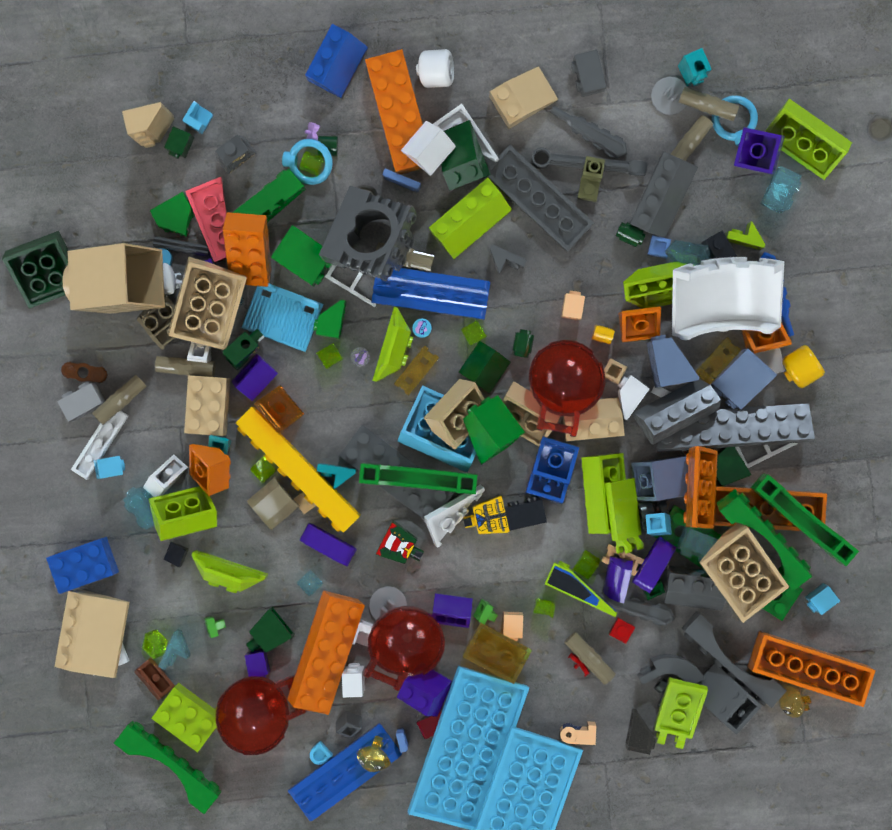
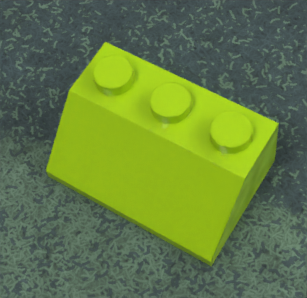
(183, 513)

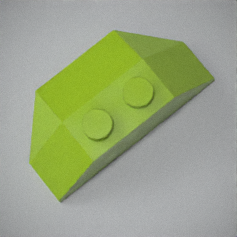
(651, 285)
(394, 347)
(226, 573)

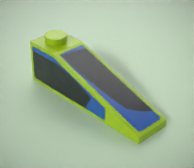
(572, 584)

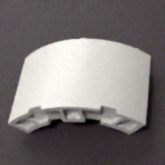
(727, 296)

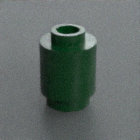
(630, 234)
(523, 343)

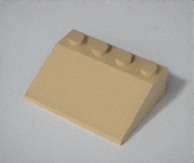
(207, 304)
(743, 572)
(92, 633)

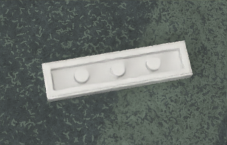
(98, 445)

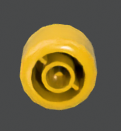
(802, 367)

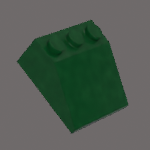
(38, 268)

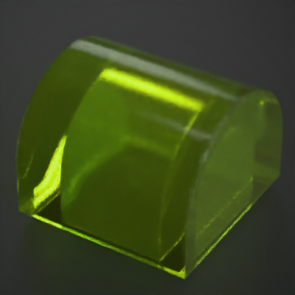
(311, 163)

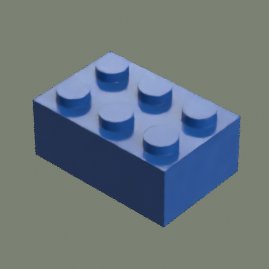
(82, 565)

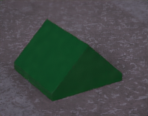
(484, 366)

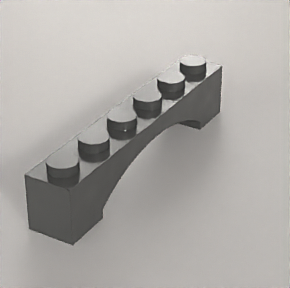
(766, 688)

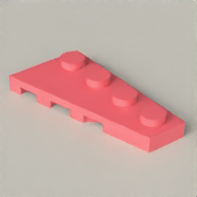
(210, 211)

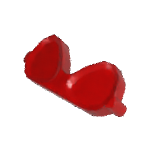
(579, 663)

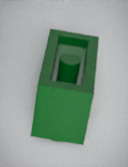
(331, 321)

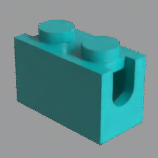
(694, 67)

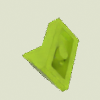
(750, 239)

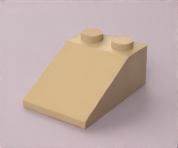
(522, 97)

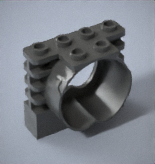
(356, 211)

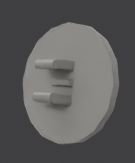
(666, 95)
(386, 599)

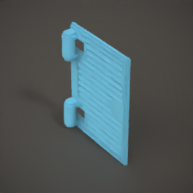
(282, 316)

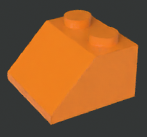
(209, 468)

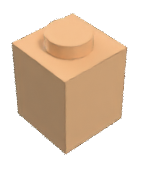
(573, 305)
(513, 625)

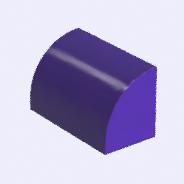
(254, 377)
(617, 578)
(452, 610)

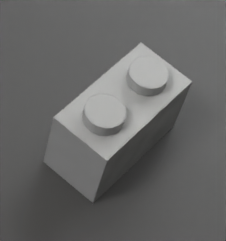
(81, 401)

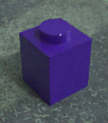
(257, 663)

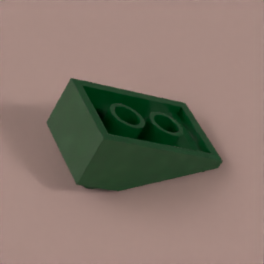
(466, 160)

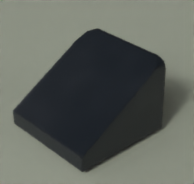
(176, 554)

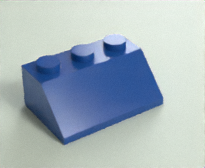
(336, 61)

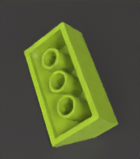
(809, 139)
(470, 218)
(597, 472)

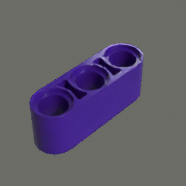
(328, 544)
(654, 564)

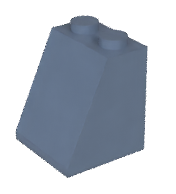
(668, 363)
(742, 379)
(660, 478)

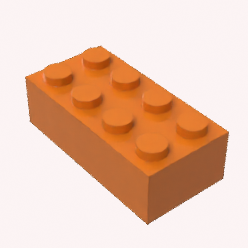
(248, 247)

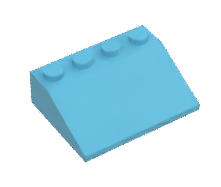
(420, 437)

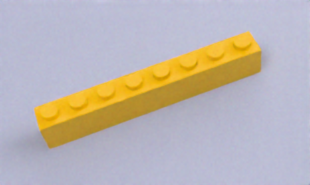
(298, 469)

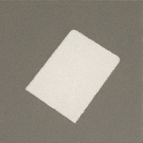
(772, 359)

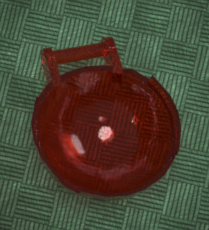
(565, 382)
(404, 644)
(254, 714)

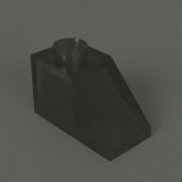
(639, 735)

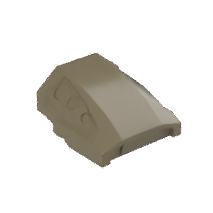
(157, 323)
(272, 503)

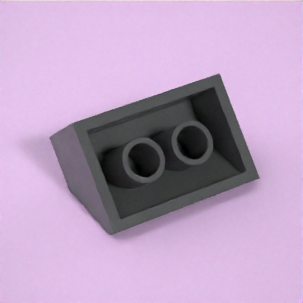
(692, 589)

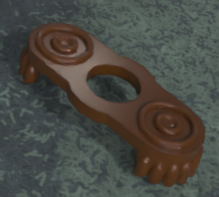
(95, 374)

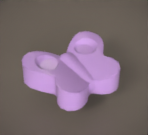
(312, 129)

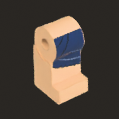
(579, 734)

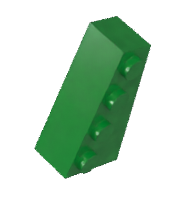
(273, 196)

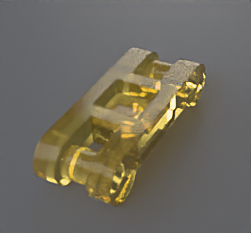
(717, 360)
(416, 370)

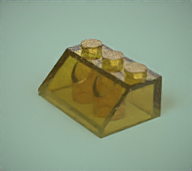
(496, 653)

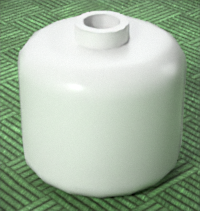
(435, 68)

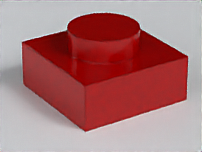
(621, 630)

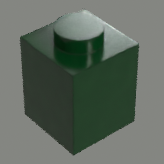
(178, 143)

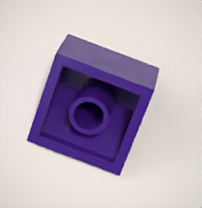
(759, 150)
(425, 692)

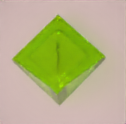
(263, 469)

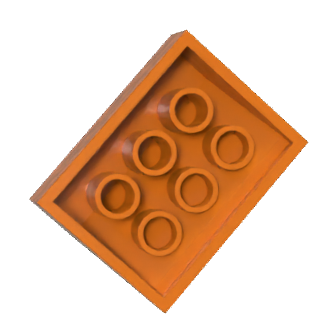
(701, 487)

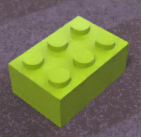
(186, 717)

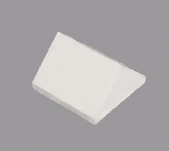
(428, 147)

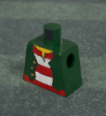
(399, 544)

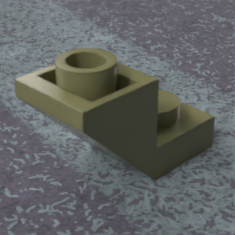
(591, 179)

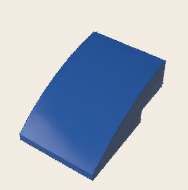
(552, 470)

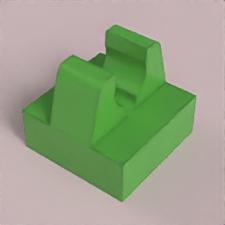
(485, 611)
(212, 626)

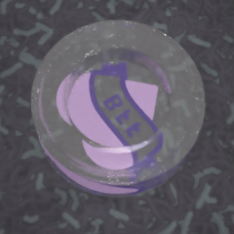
(360, 357)

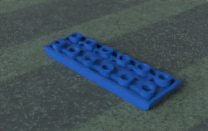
(433, 293)
(339, 775)

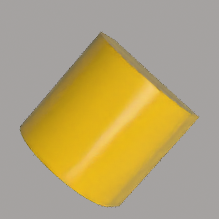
(603, 334)

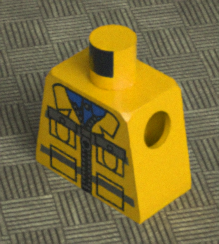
(488, 517)

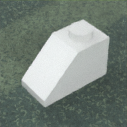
(630, 395)
(165, 476)

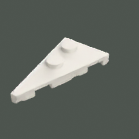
(460, 115)
(449, 515)

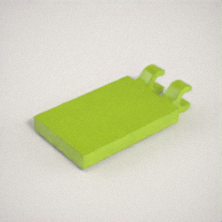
(624, 515)
(679, 711)

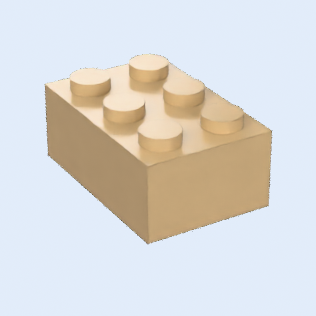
(207, 405)

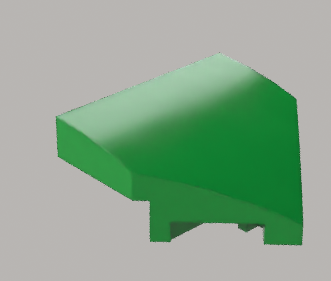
(174, 214)

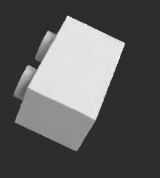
(353, 680)

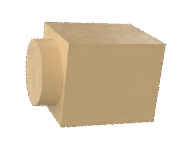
(114, 279)

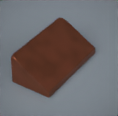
(154, 678)

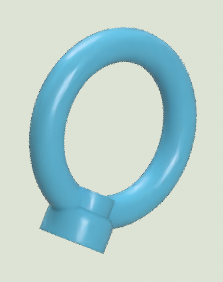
(736, 136)
(290, 160)

